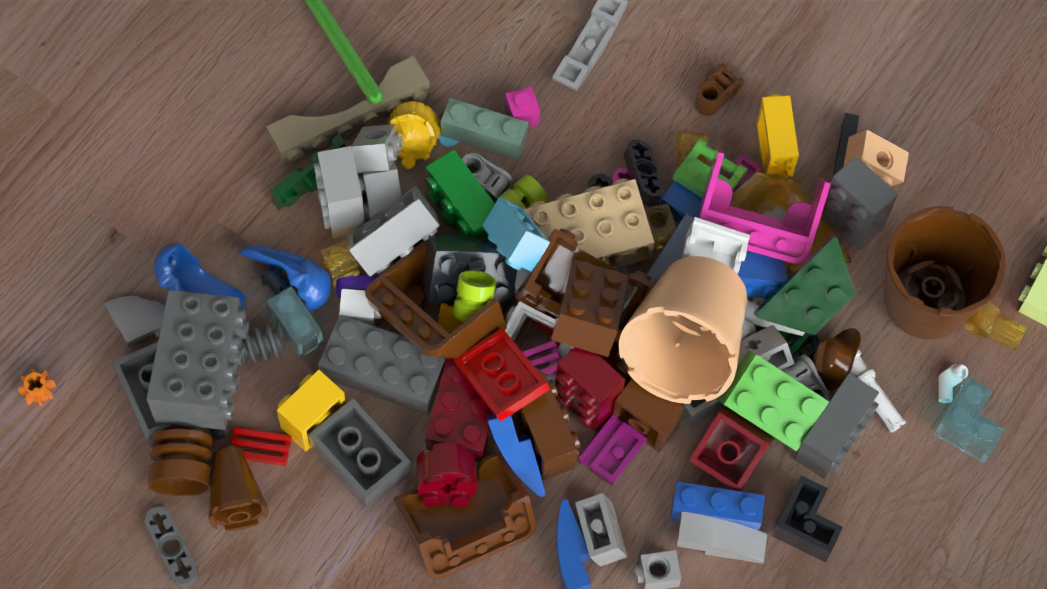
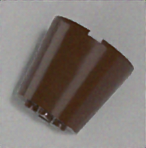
(941, 271)

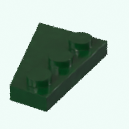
(299, 181)

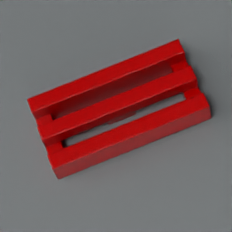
(264, 436)

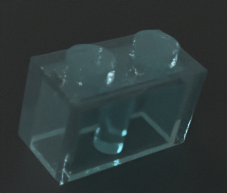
(295, 322)

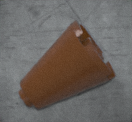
(234, 491)

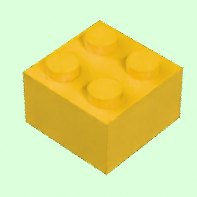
(309, 407)

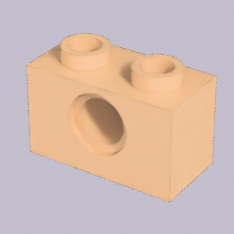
(879, 155)

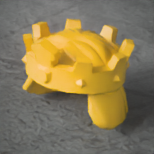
(418, 129)

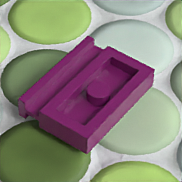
(612, 450)

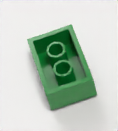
(458, 195)

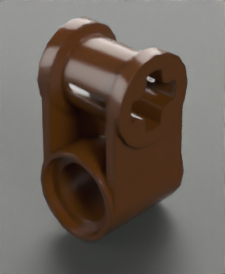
(720, 87)

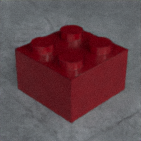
(732, 449)

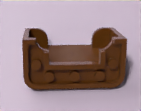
(545, 283)
(459, 537)

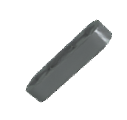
(188, 561)

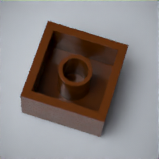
(648, 414)

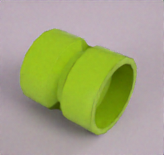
(525, 192)
(474, 292)

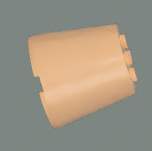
(687, 331)

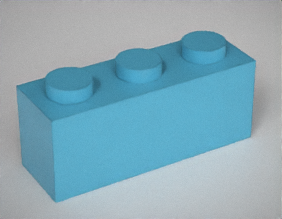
(515, 235)

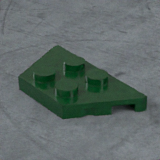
(811, 292)

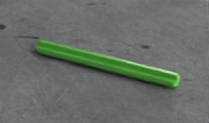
(345, 51)

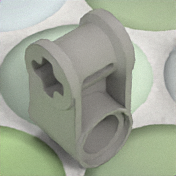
(490, 177)
(806, 373)

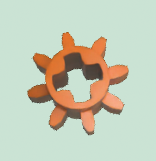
(36, 380)

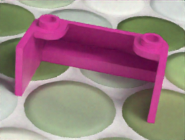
(769, 236)

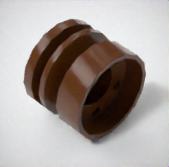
(180, 462)

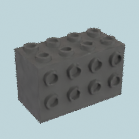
(197, 360)

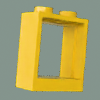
(777, 135)

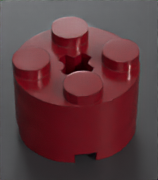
(446, 475)

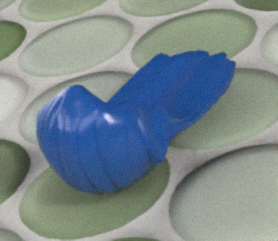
(181, 271)
(303, 273)

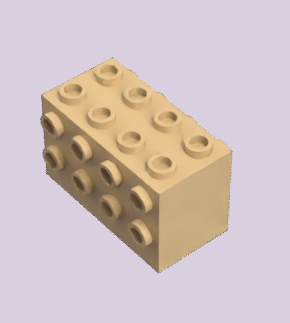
(605, 221)

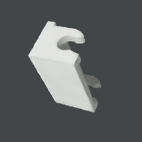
(716, 242)

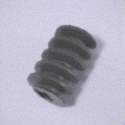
(263, 344)

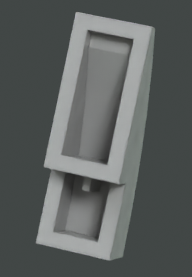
(721, 538)

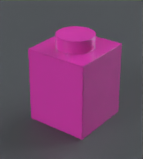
(523, 106)

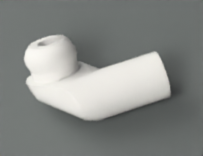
(949, 379)

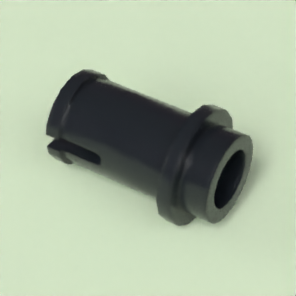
(274, 280)

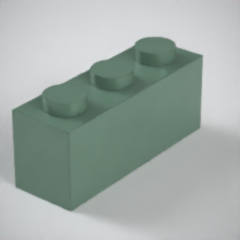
(484, 129)

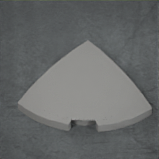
(136, 317)

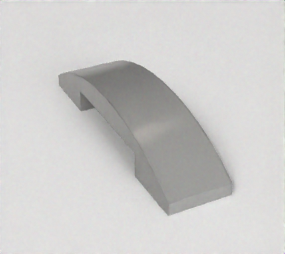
(590, 43)

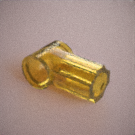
(992, 324)

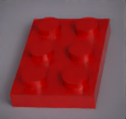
(501, 374)

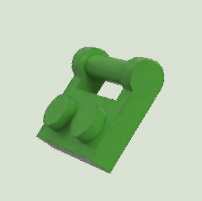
(694, 173)

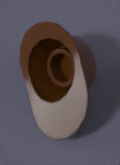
(836, 356)

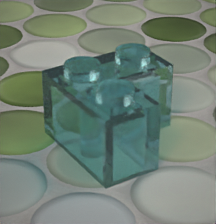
(965, 426)

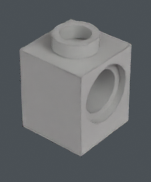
(667, 561)

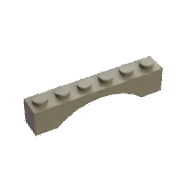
(299, 135)

